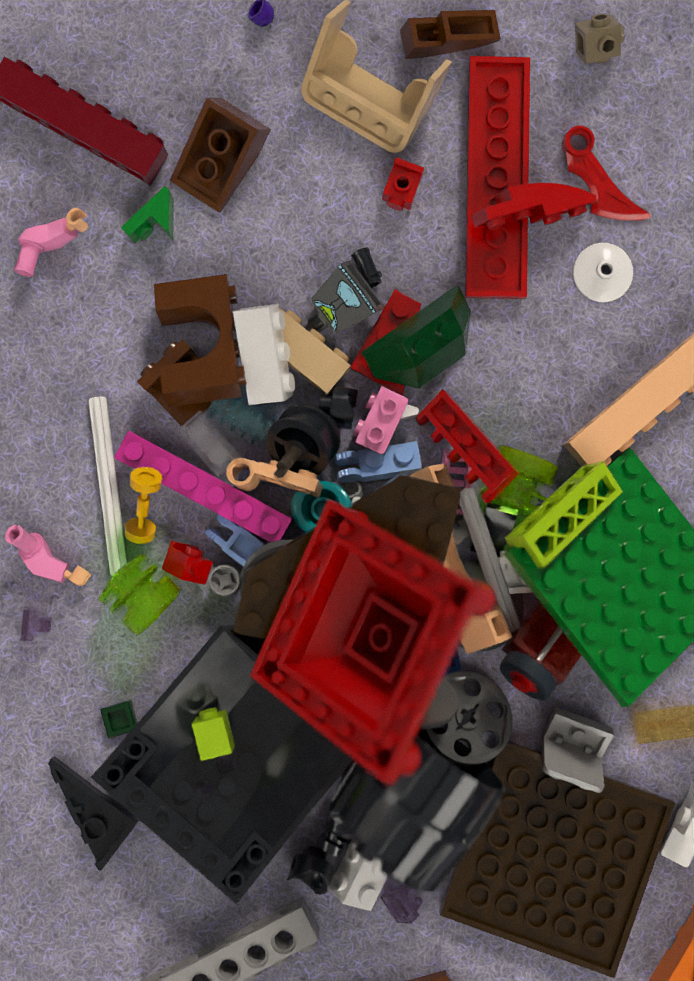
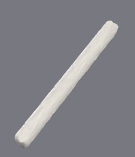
(108, 483)

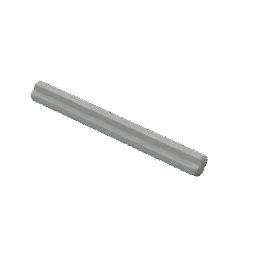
(487, 555)

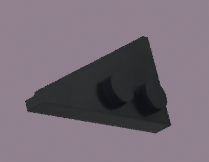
(100, 819)

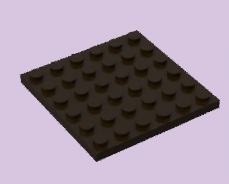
(560, 863)

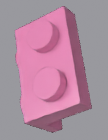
(381, 421)

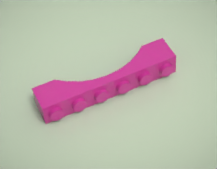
(205, 488)

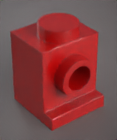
(408, 173)
(187, 563)

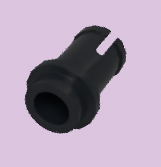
(367, 267)

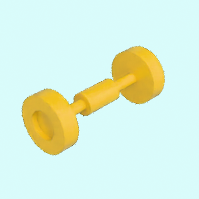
(145, 481)

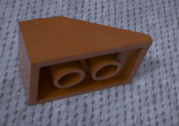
(219, 152)

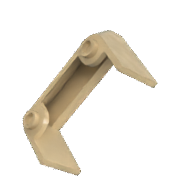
(358, 97)

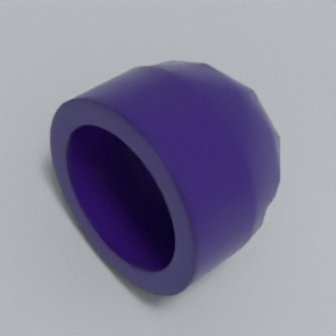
(261, 13)

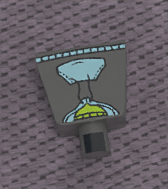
(343, 300)

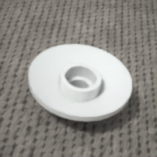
(593, 282)

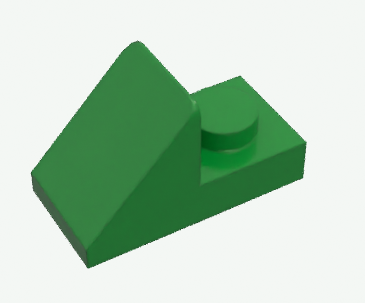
(157, 210)

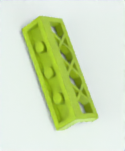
(557, 505)

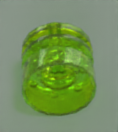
(533, 473)
(139, 594)

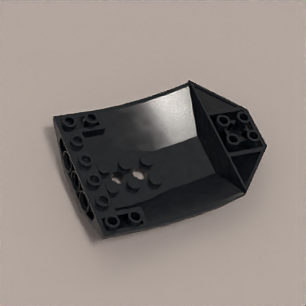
(256, 807)

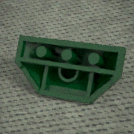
(423, 343)

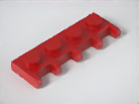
(469, 443)

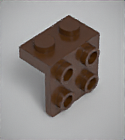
(152, 384)

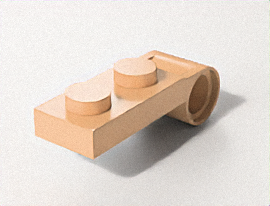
(302, 481)

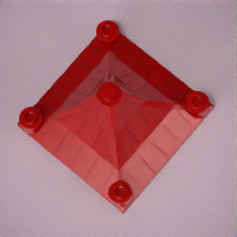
(367, 638)

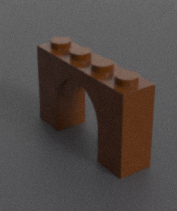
(217, 373)

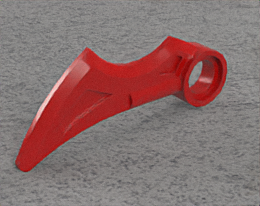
(610, 200)

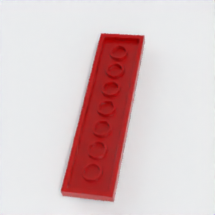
(494, 162)

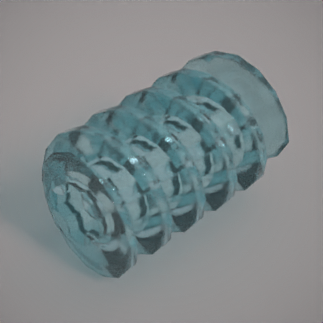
(242, 417)

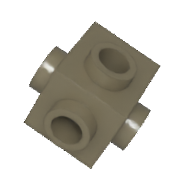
(598, 38)

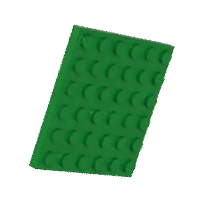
(622, 582)

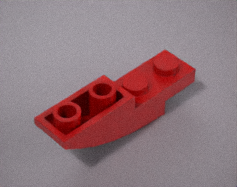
(537, 201)

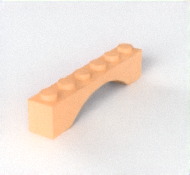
(480, 631)

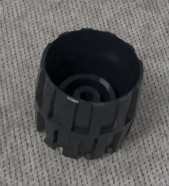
(423, 819)

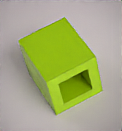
(213, 734)

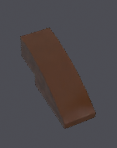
(449, 33)

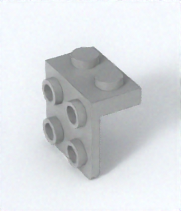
(575, 749)

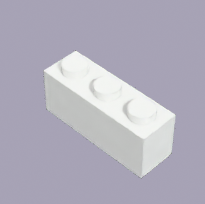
(264, 354)

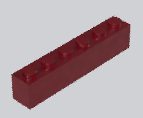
(81, 122)

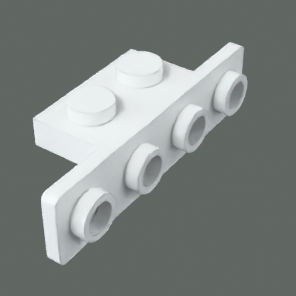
(680, 839)

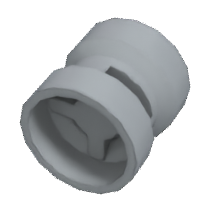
(221, 580)

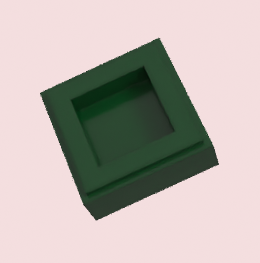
(119, 718)

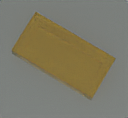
(664, 723)

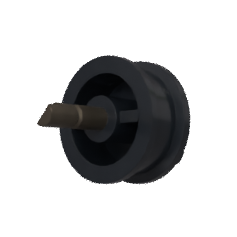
(303, 440)

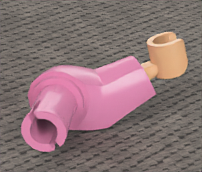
(47, 238)
(39, 558)

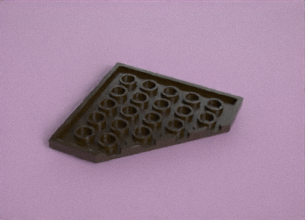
(406, 507)

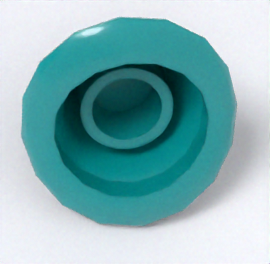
(308, 509)

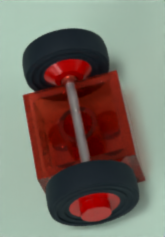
(538, 655)

